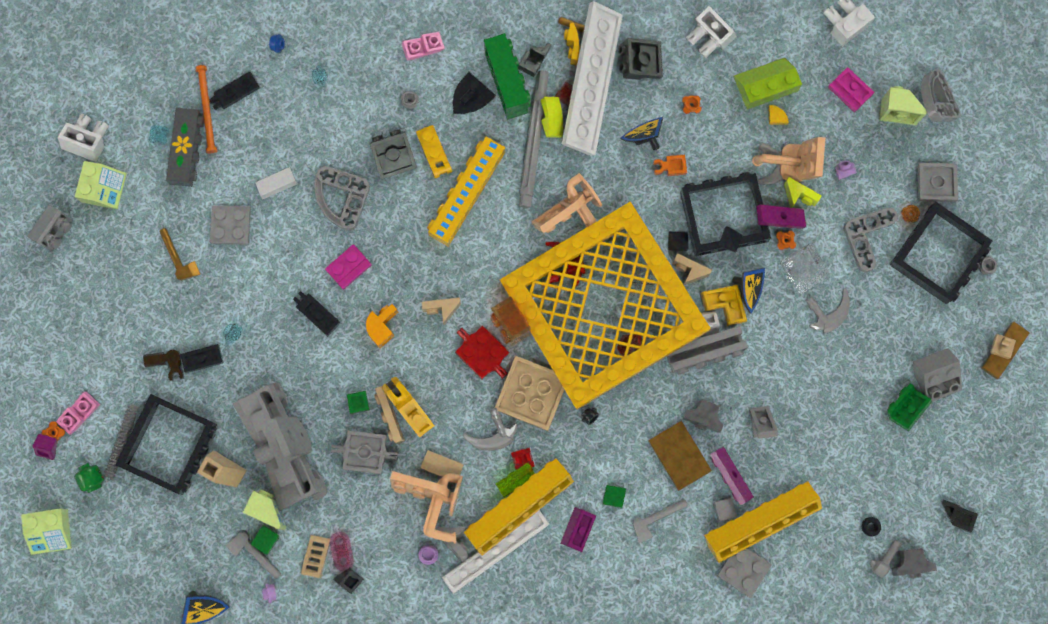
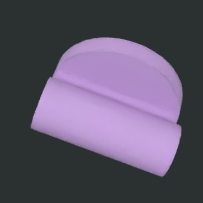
(845, 169)

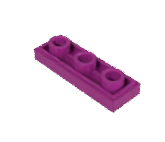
(781, 216)
(731, 476)

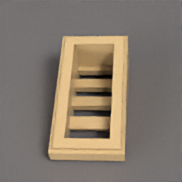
(318, 574)

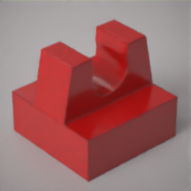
(522, 457)

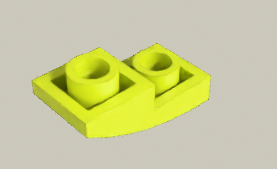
(553, 117)

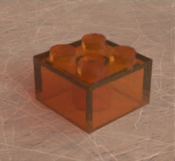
(510, 321)

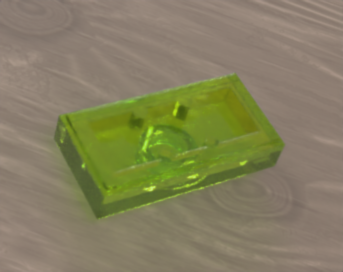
(514, 479)

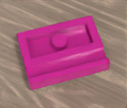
(851, 89)
(348, 267)

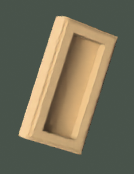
(440, 465)

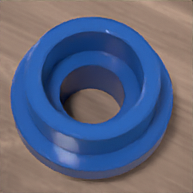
(277, 43)

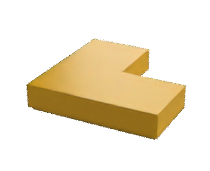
(728, 299)

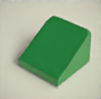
(614, 496)
(265, 540)

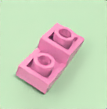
(423, 46)
(76, 415)

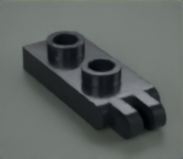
(234, 91)
(316, 313)

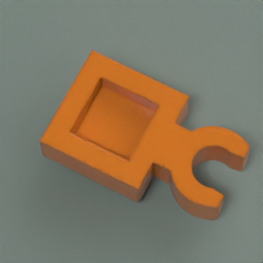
(674, 165)

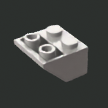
(50, 228)
(938, 374)

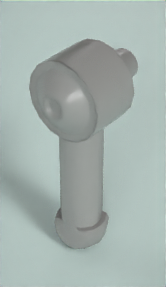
(882, 566)

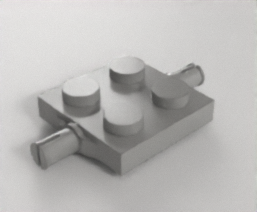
(364, 452)

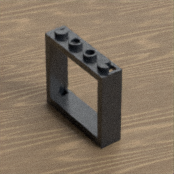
(708, 248)
(918, 278)
(138, 432)

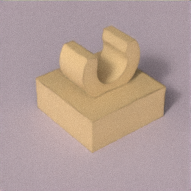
(1002, 346)

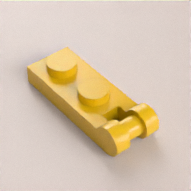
(433, 151)

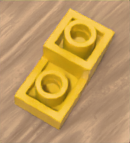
(572, 41)

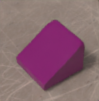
(45, 446)

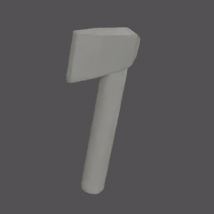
(640, 525)
(242, 541)

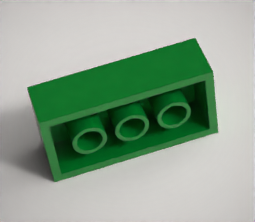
(507, 76)

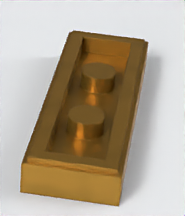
(995, 364)

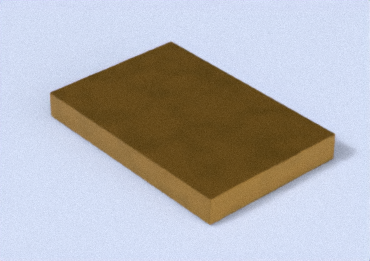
(679, 455)

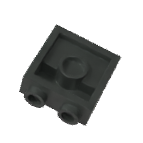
(640, 59)
(392, 154)

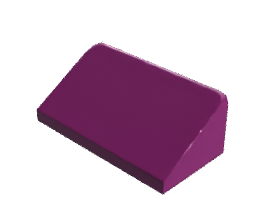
(578, 529)

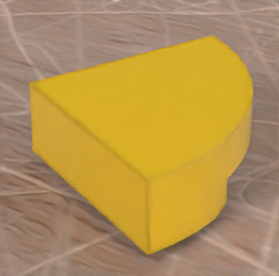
(777, 116)

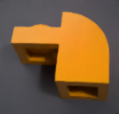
(376, 325)

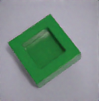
(358, 402)

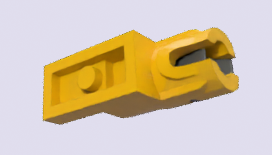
(407, 406)

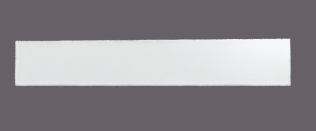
(478, 564)

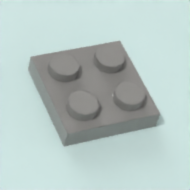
(937, 182)
(230, 225)
(744, 571)

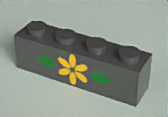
(184, 147)

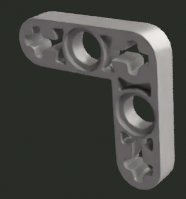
(860, 235)

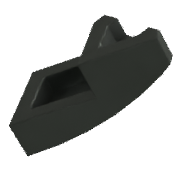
(533, 59)
(959, 516)

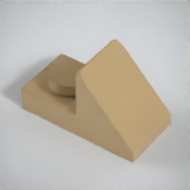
(695, 270)
(447, 306)

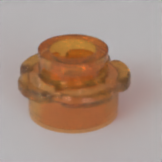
(915, 213)

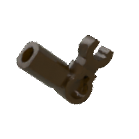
(172, 357)

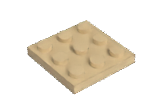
(530, 393)

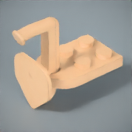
(798, 161)
(573, 202)
(437, 492)

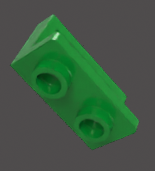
(908, 407)

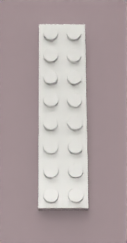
(592, 79)

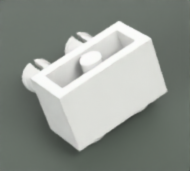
(712, 24)
(850, 26)
(81, 141)

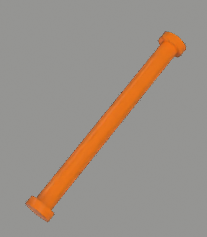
(201, 69)

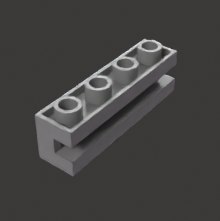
(707, 349)

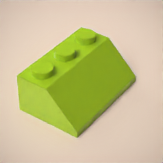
(768, 82)

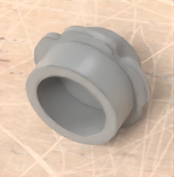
(409, 95)
(992, 265)

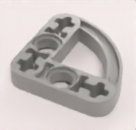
(946, 109)
(354, 194)

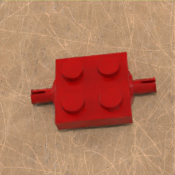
(482, 352)

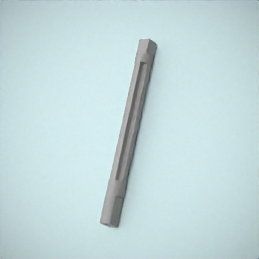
(533, 140)

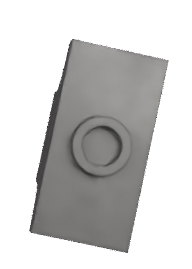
(705, 416)
(913, 563)

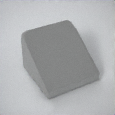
(724, 509)

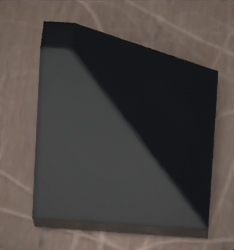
(730, 239)
(678, 241)
(348, 580)

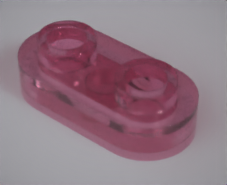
(341, 551)

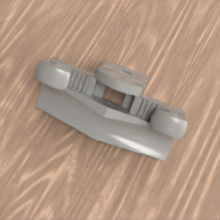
(280, 445)

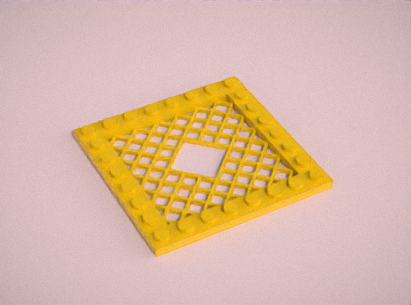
(625, 218)

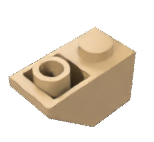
(221, 470)

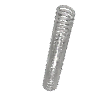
(120, 441)

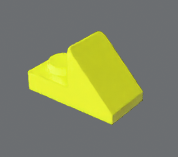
(797, 190)

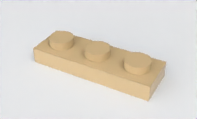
(388, 416)

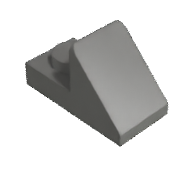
(763, 422)
(457, 549)

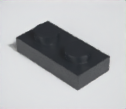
(202, 358)

